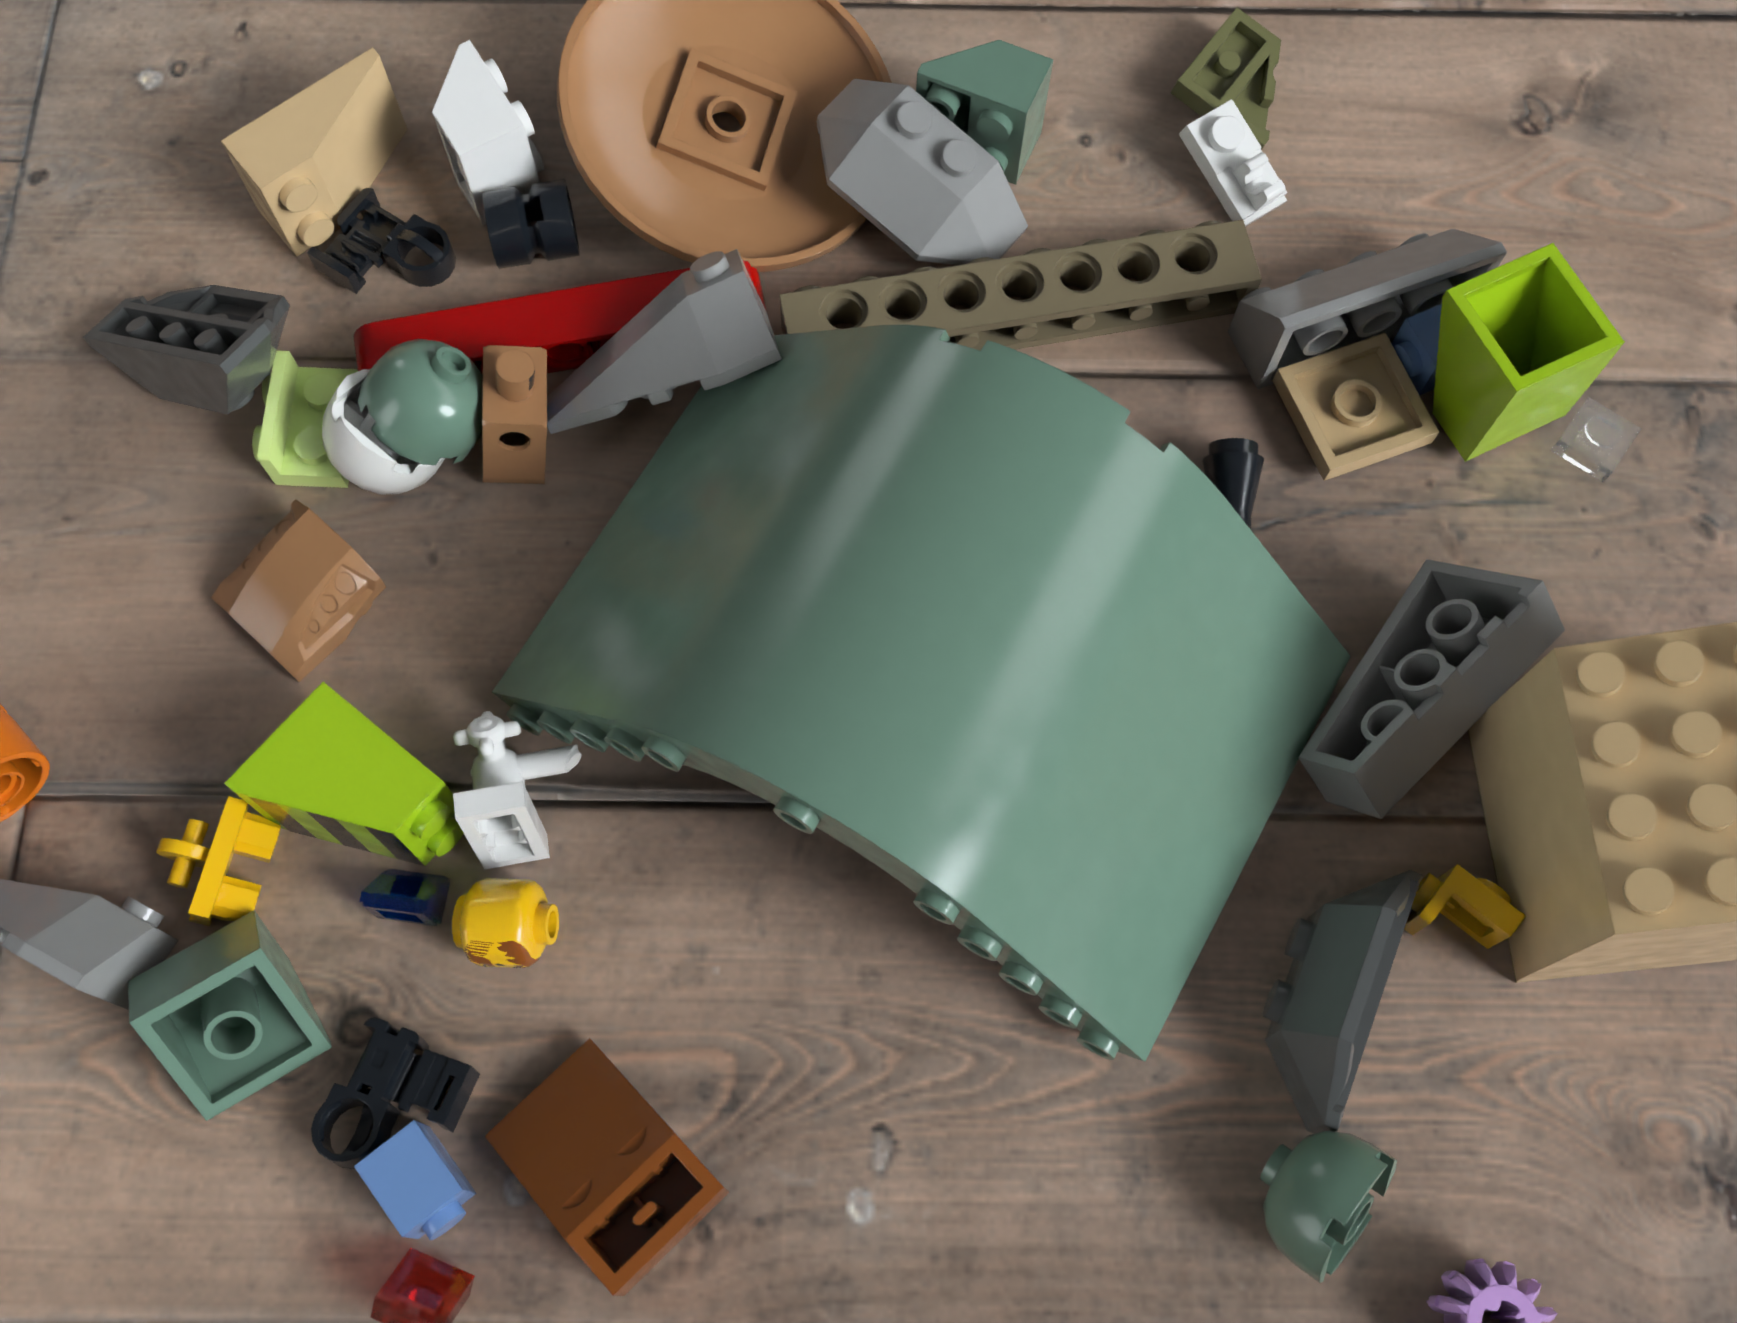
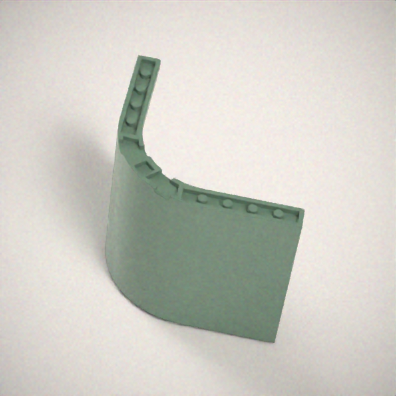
(961, 643)

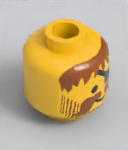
(504, 922)

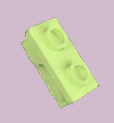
(291, 431)

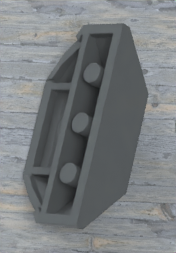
(195, 343)
(1334, 993)

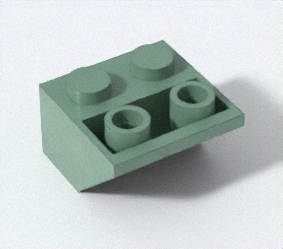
(992, 96)

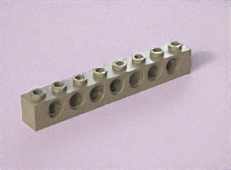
(1051, 312)

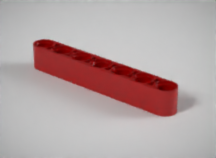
(564, 321)

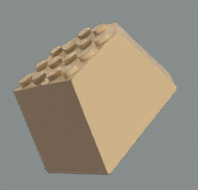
(1616, 804)

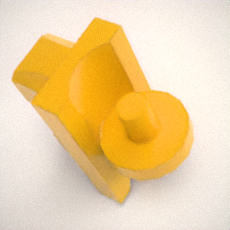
(216, 893)

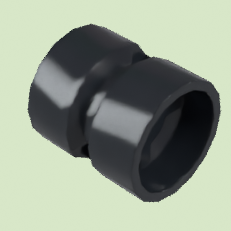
(510, 230)

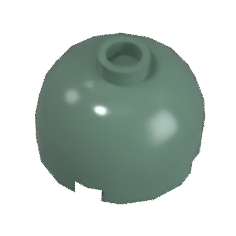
(425, 401)
(1323, 1197)

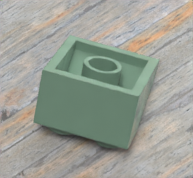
(226, 1015)

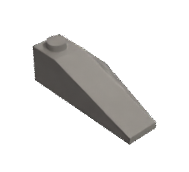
(696, 329)
(82, 937)

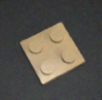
(1355, 406)

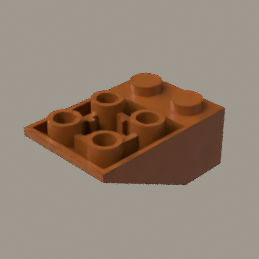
(605, 1168)

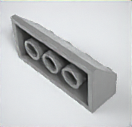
(1354, 300)

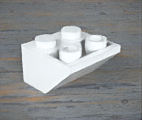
(483, 131)

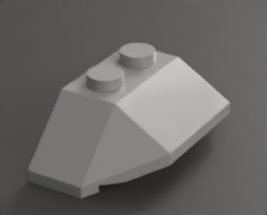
(917, 175)

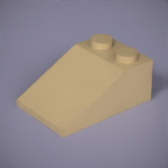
(319, 150)

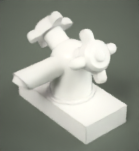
(499, 811)

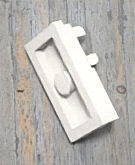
(1234, 163)

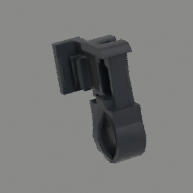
(378, 234)
(395, 1076)

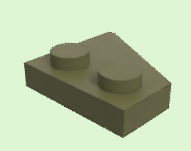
(1235, 67)

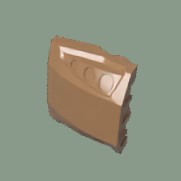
(300, 591)

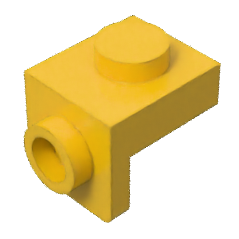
(1469, 902)

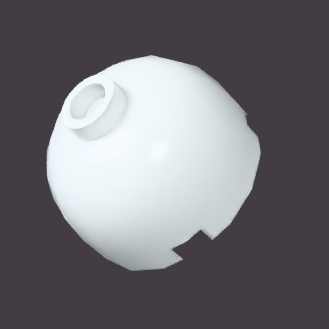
(359, 453)

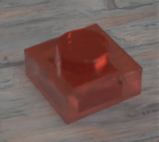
(422, 1291)

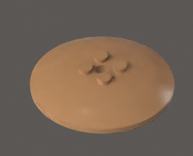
(642, 131)

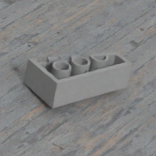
(1427, 680)

